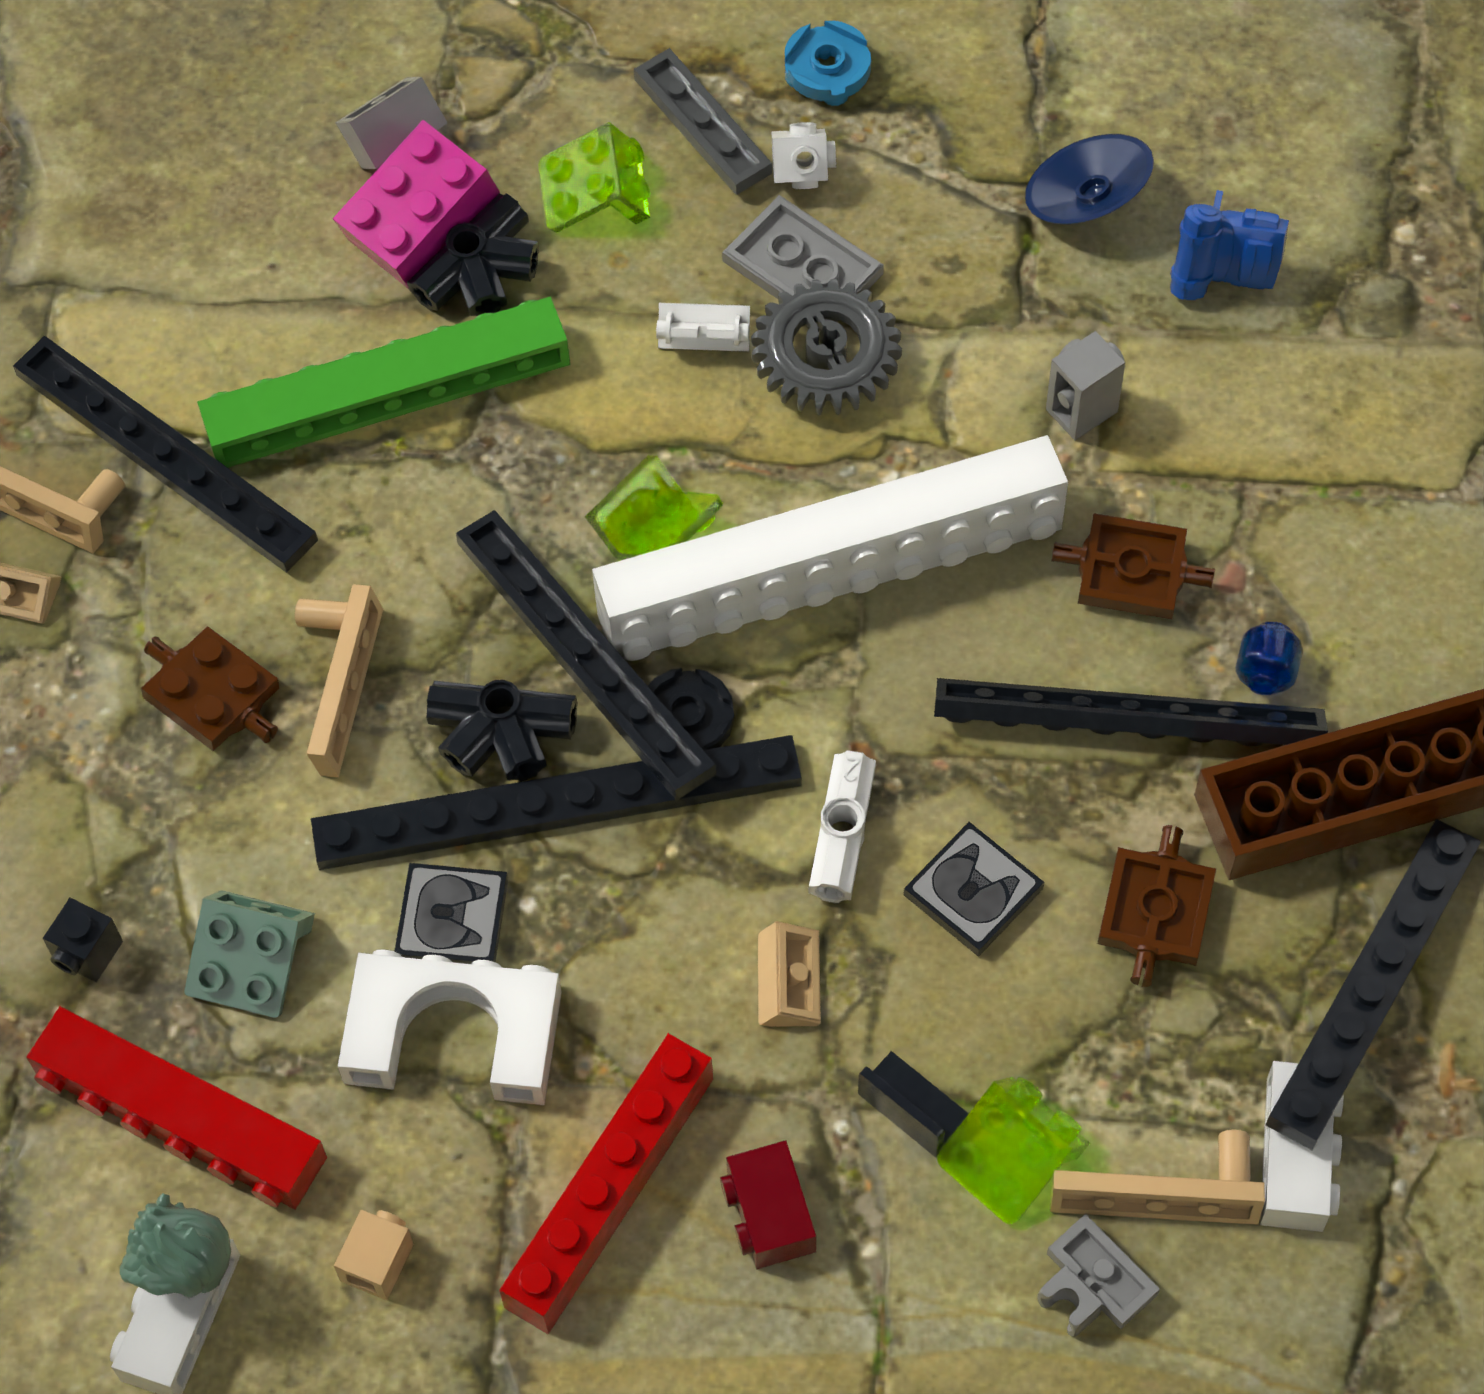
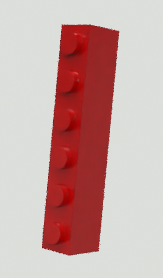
(176, 1108)
(607, 1184)

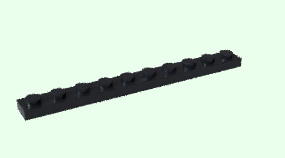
(544, 805)

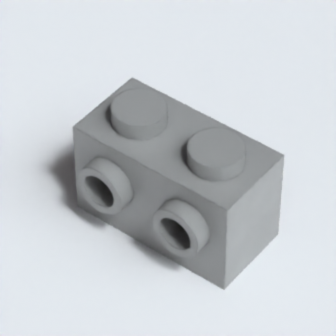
(388, 119)
(1085, 384)

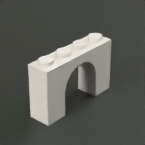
(395, 989)

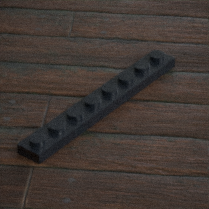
(166, 454)
(586, 655)
(1126, 712)
(1372, 985)

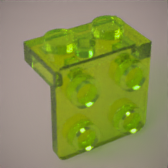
(592, 175)
(650, 512)
(1010, 1147)

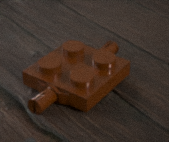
(1132, 566)
(210, 688)
(1157, 906)

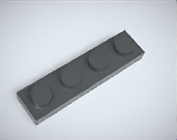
(703, 121)

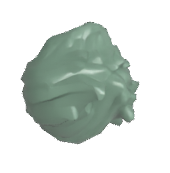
(176, 1250)

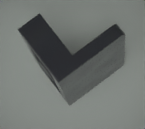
(911, 1102)

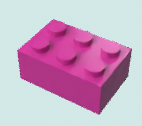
(415, 201)

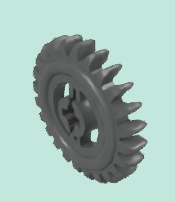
(825, 376)

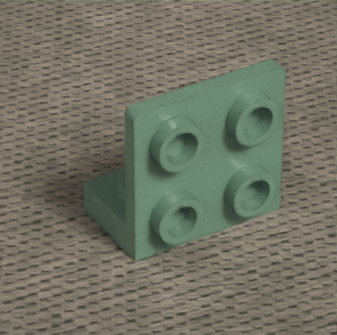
(245, 952)

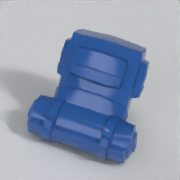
(1227, 248)

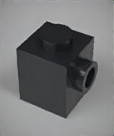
(82, 940)

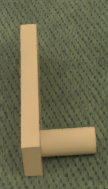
(57, 514)
(358, 629)
(1175, 1198)

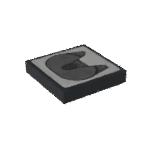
(973, 888)
(451, 913)

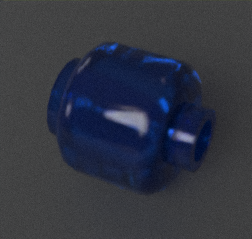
(1269, 658)

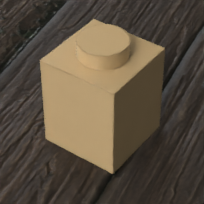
(374, 1253)

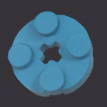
(831, 82)

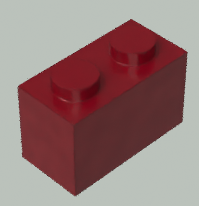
(770, 1205)

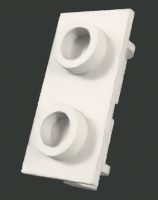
(703, 327)

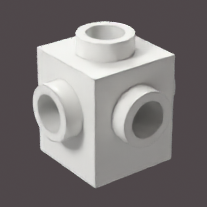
(789, 144)

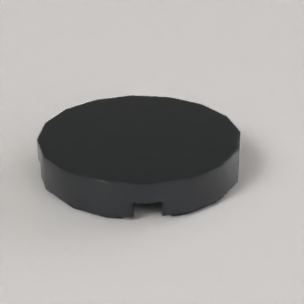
(698, 704)

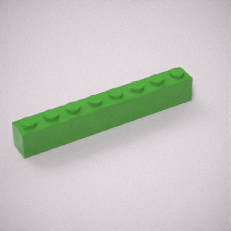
(384, 382)

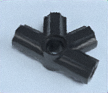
(478, 272)
(509, 734)

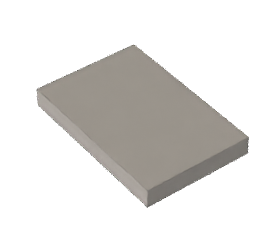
(794, 248)

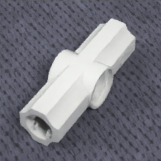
(837, 850)

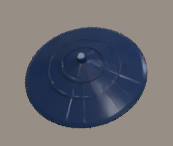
(1089, 178)

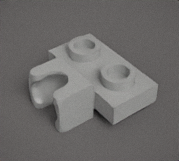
(1095, 1278)

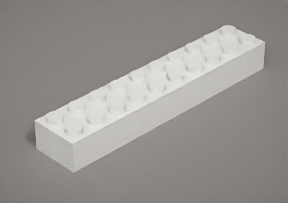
(831, 549)

